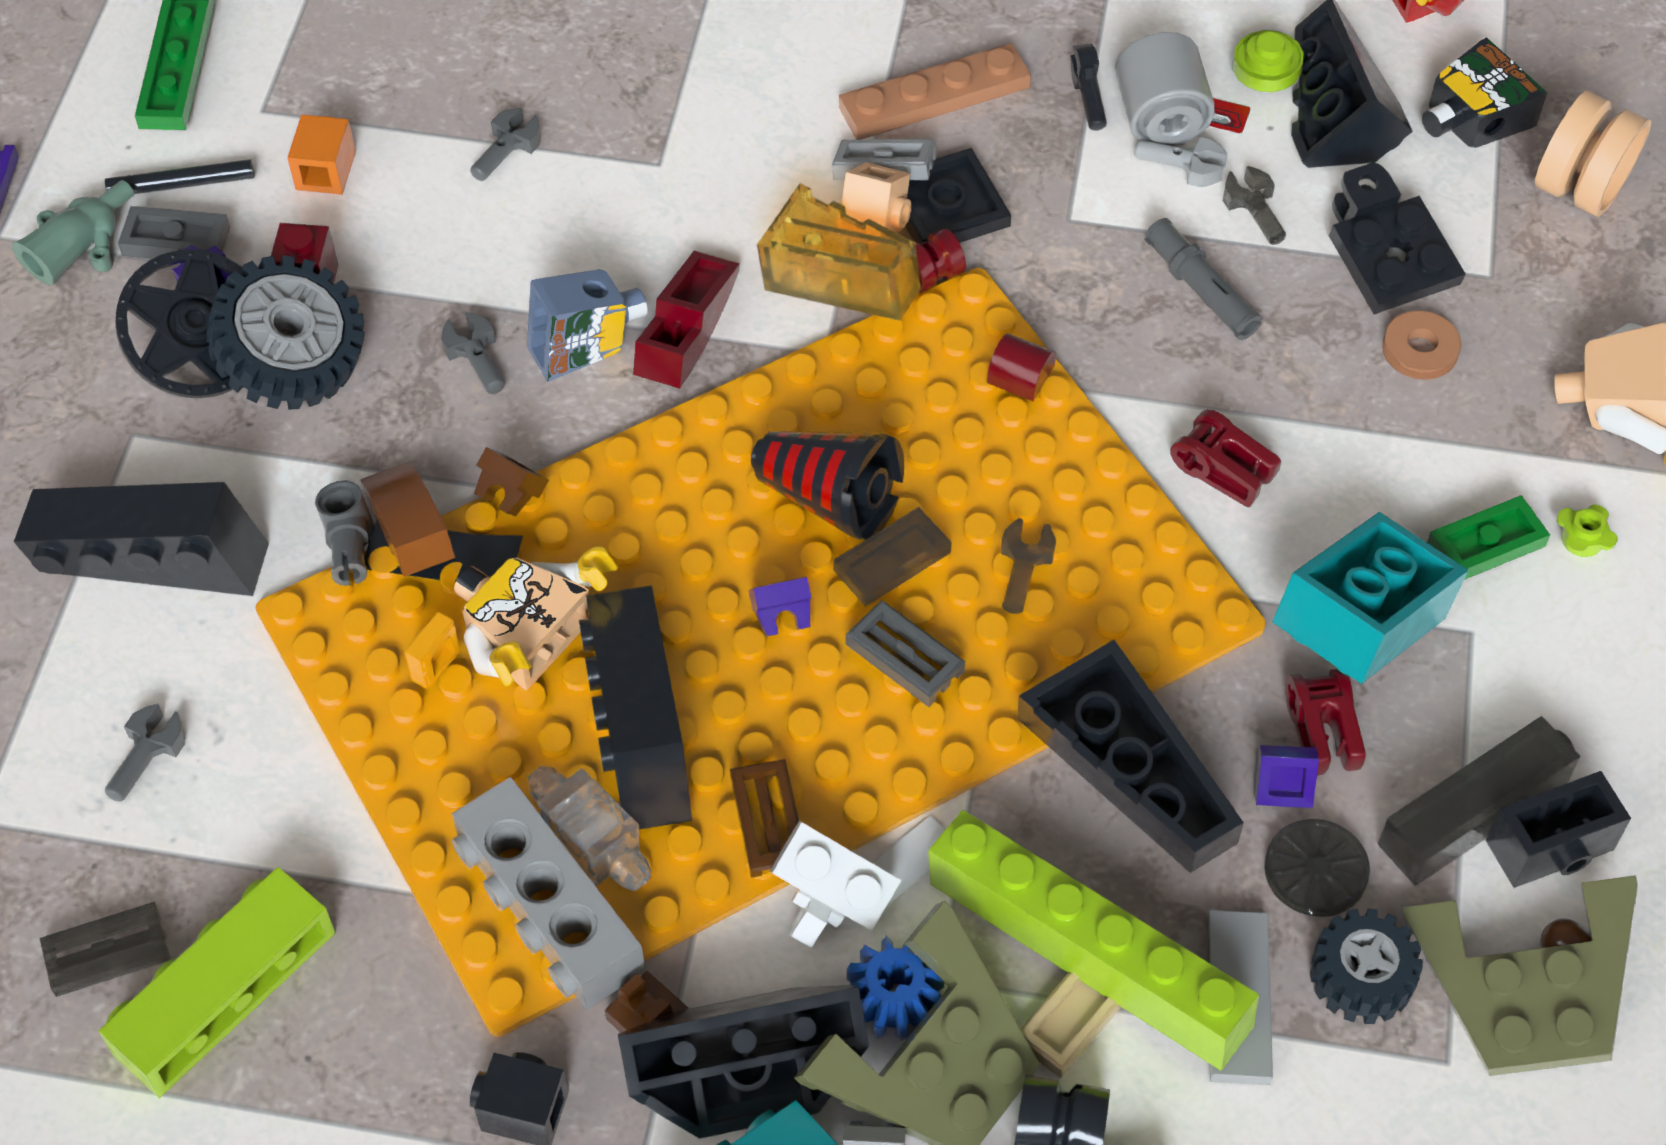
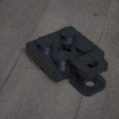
(1380, 222)

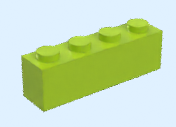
(217, 981)

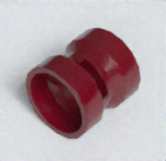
(939, 258)

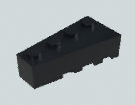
(145, 535)
(636, 706)
(1130, 751)

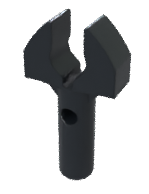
(1084, 76)

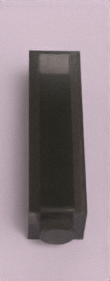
(1464, 806)

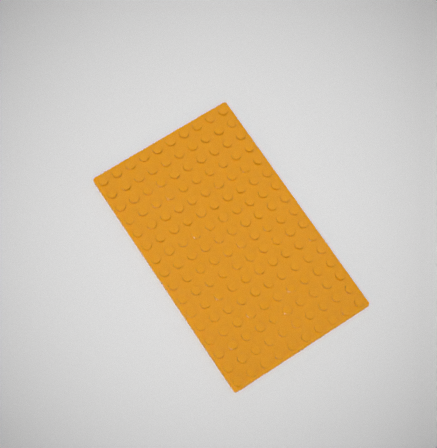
(696, 524)

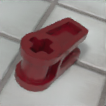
(1225, 458)
(1330, 702)

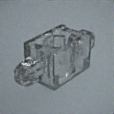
(591, 826)

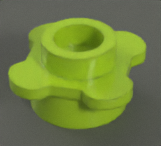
(1583, 541)

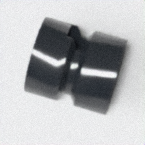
(1061, 1117)

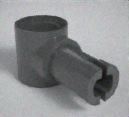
(346, 529)

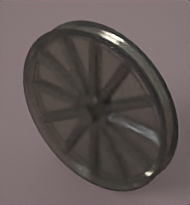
(1317, 867)

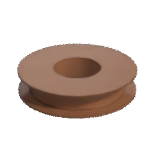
(1421, 364)

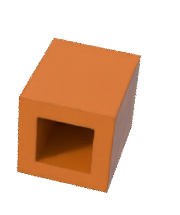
(321, 154)

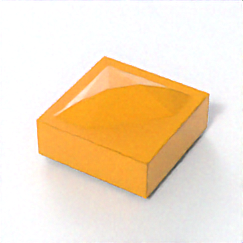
(432, 650)

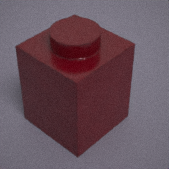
(308, 243)

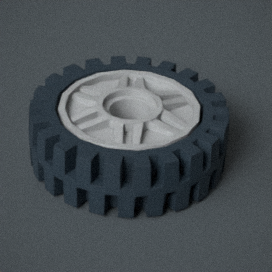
(280, 366)

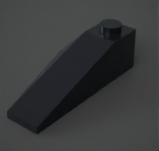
(1342, 97)

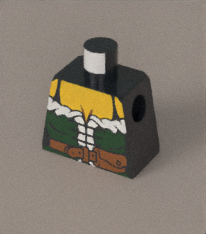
(1483, 98)

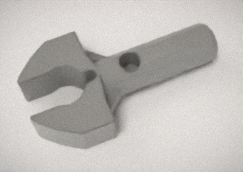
(1190, 160)

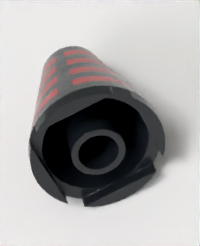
(834, 475)

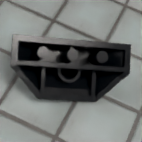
(738, 1057)

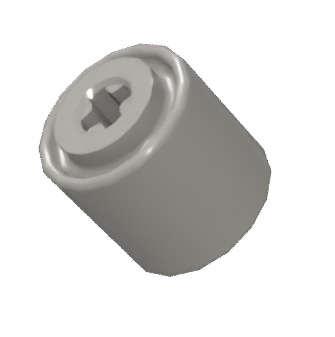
(1165, 89)

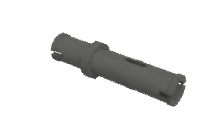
(1189, 264)

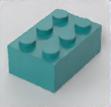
(1369, 597)

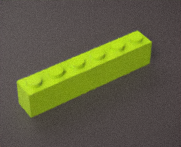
(1093, 939)

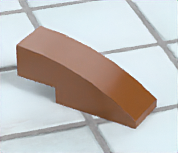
(408, 518)

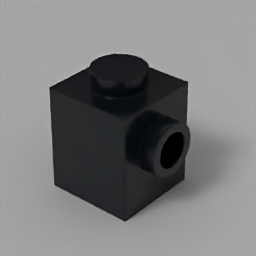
(519, 1098)

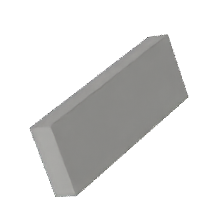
(1241, 949)

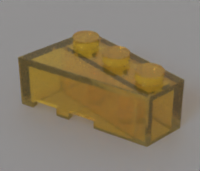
(838, 260)

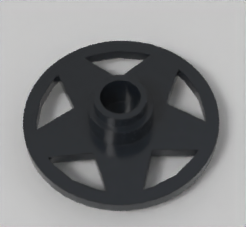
(178, 321)

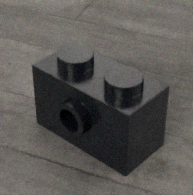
(1558, 829)

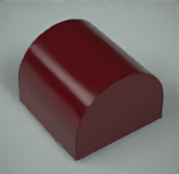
(1020, 366)

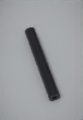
(186, 177)

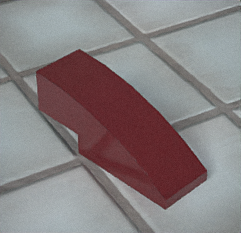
(684, 319)

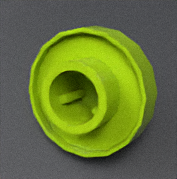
(1268, 61)

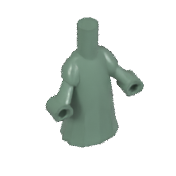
(69, 233)

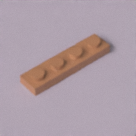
(934, 91)

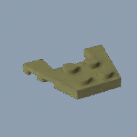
(1536, 1003)
(954, 1067)

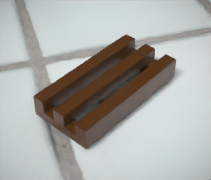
(759, 772)

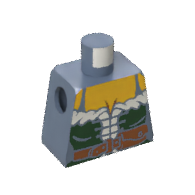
(578, 320)

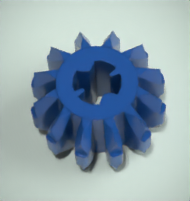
(876, 977)

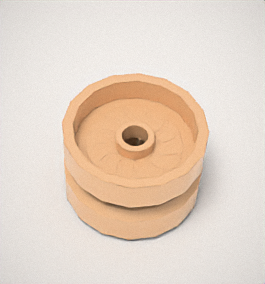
(1592, 153)

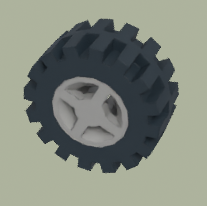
(1374, 946)

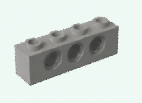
(508, 820)

